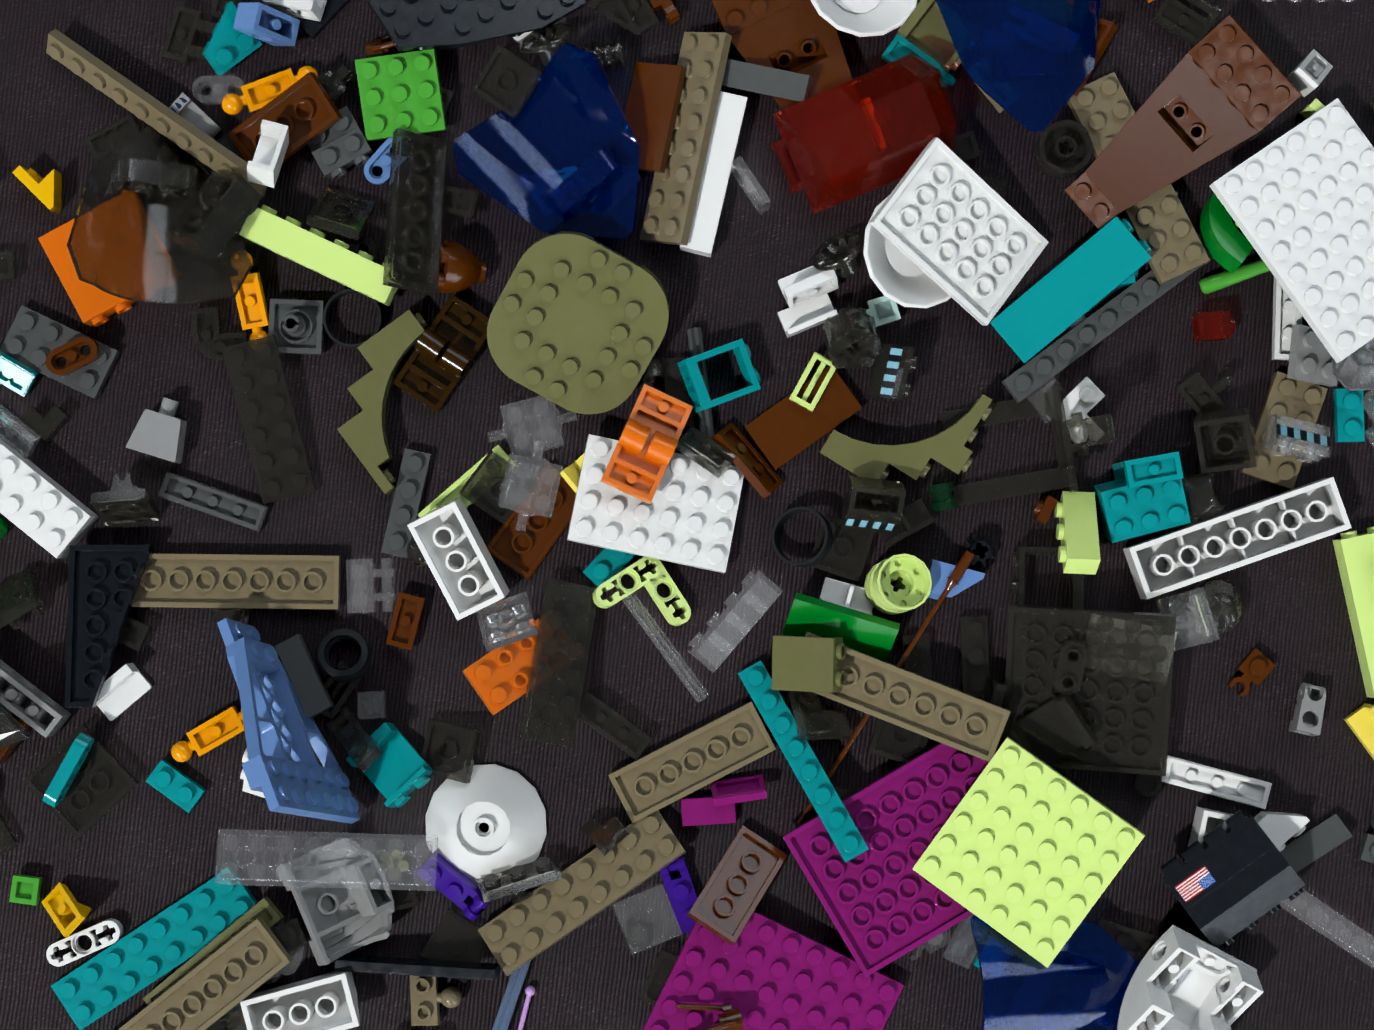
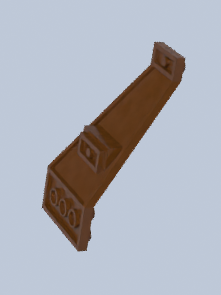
(776, 28)
(1224, 89)

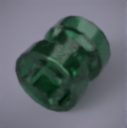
(942, 496)

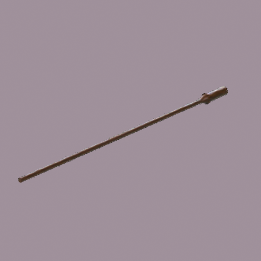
(952, 581)

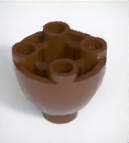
(458, 268)

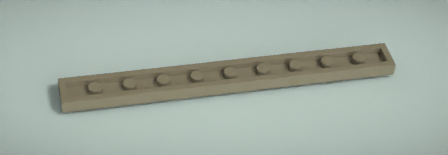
(146, 107)

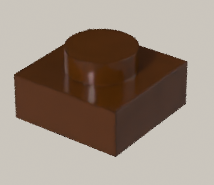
(1043, 509)

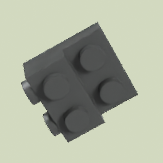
(340, 147)

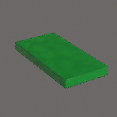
(859, 630)

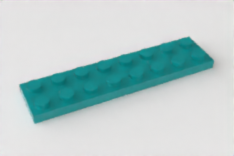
(151, 951)

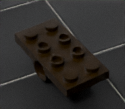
(443, 353)

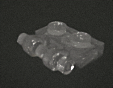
(361, 585)

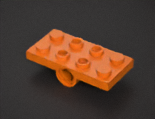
(646, 444)
(502, 673)

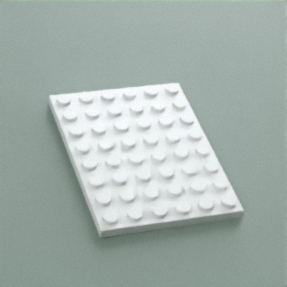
(1312, 222)

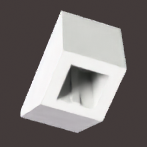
(1281, 826)

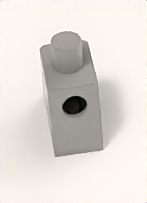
(160, 433)

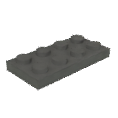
(36, 335)

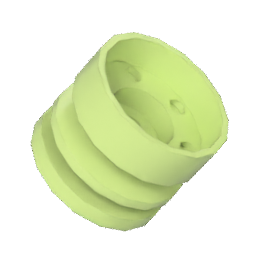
(910, 578)

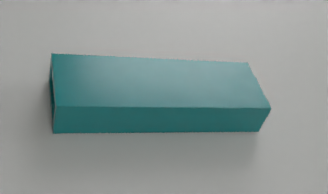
(1072, 289)

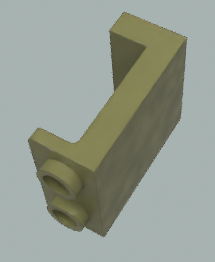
(929, 33)
(808, 663)

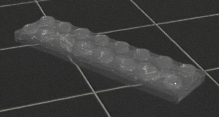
(326, 859)

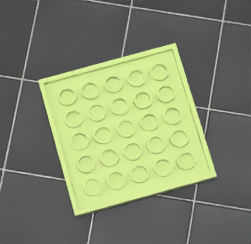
(1028, 851)

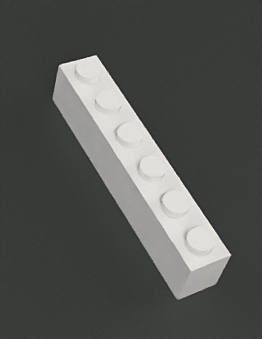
(716, 173)

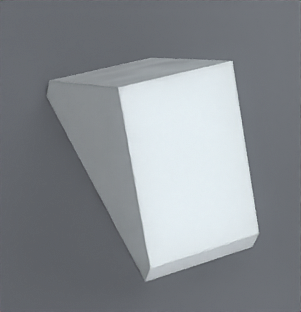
(1310, 72)

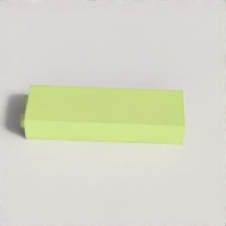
(1356, 570)

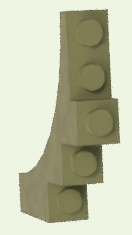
(911, 458)

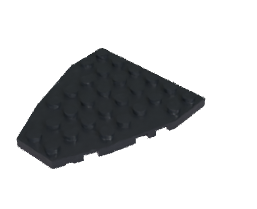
(465, 22)

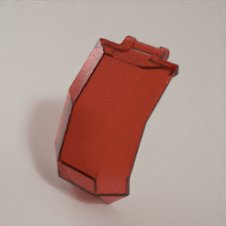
(864, 131)

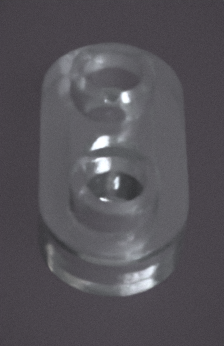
(220, 87)

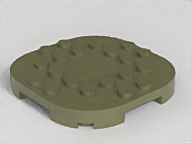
(578, 323)

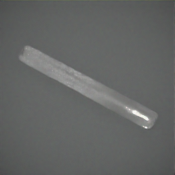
(665, 647)

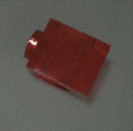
(1213, 326)

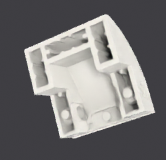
(1187, 987)

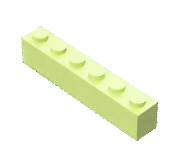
(317, 253)

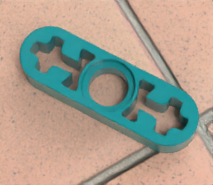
(68, 770)

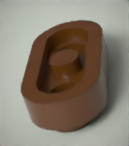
(74, 356)

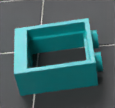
(695, 383)

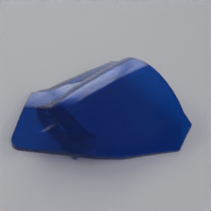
(1025, 51)
(566, 155)
(1075, 992)

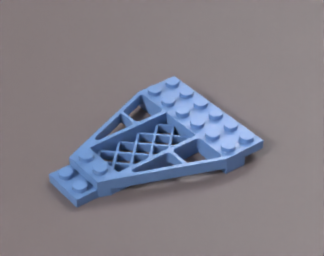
(282, 735)

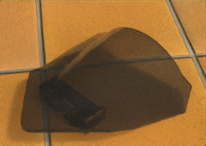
(124, 223)

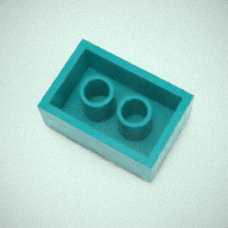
(1140, 509)

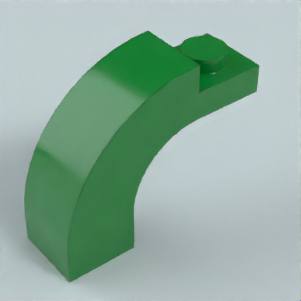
(1221, 236)

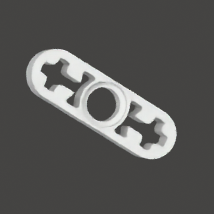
(64, 943)

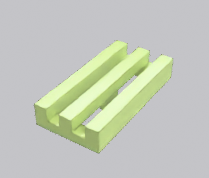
(802, 402)

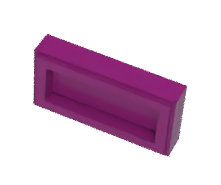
(738, 790)
(703, 812)

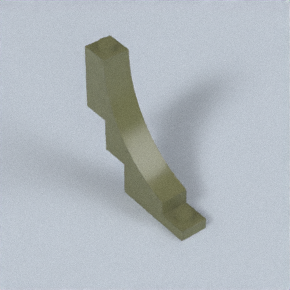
(367, 429)

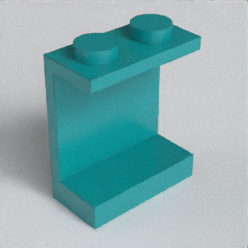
(1149, 470)
(398, 768)

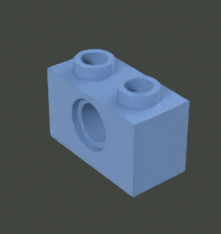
(266, 24)

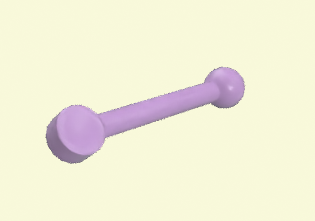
(530, 991)

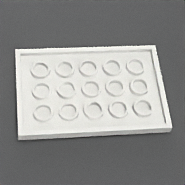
(959, 231)
(683, 524)

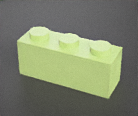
(1078, 533)

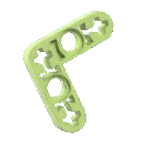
(650, 582)

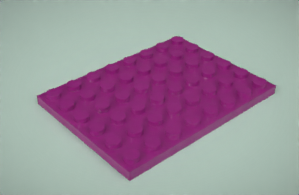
(877, 896)
(775, 980)

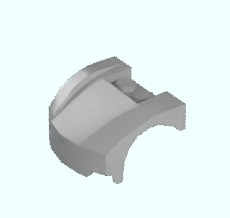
(343, 918)

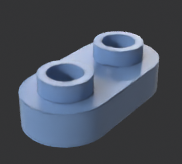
(382, 159)

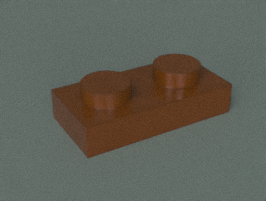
(405, 621)

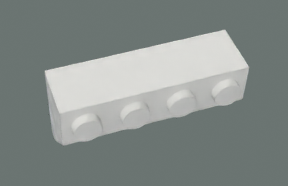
(458, 558)
(308, 1004)

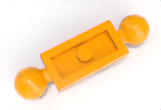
(263, 91)
(252, 305)
(209, 735)

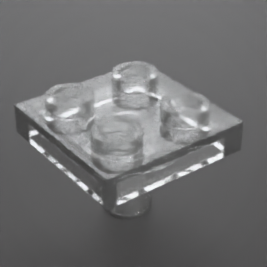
(1193, 618)

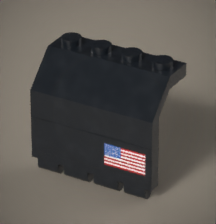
(1231, 879)

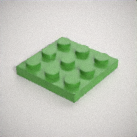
(400, 94)

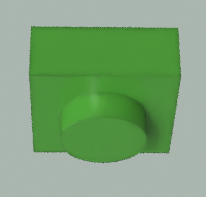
(25, 889)

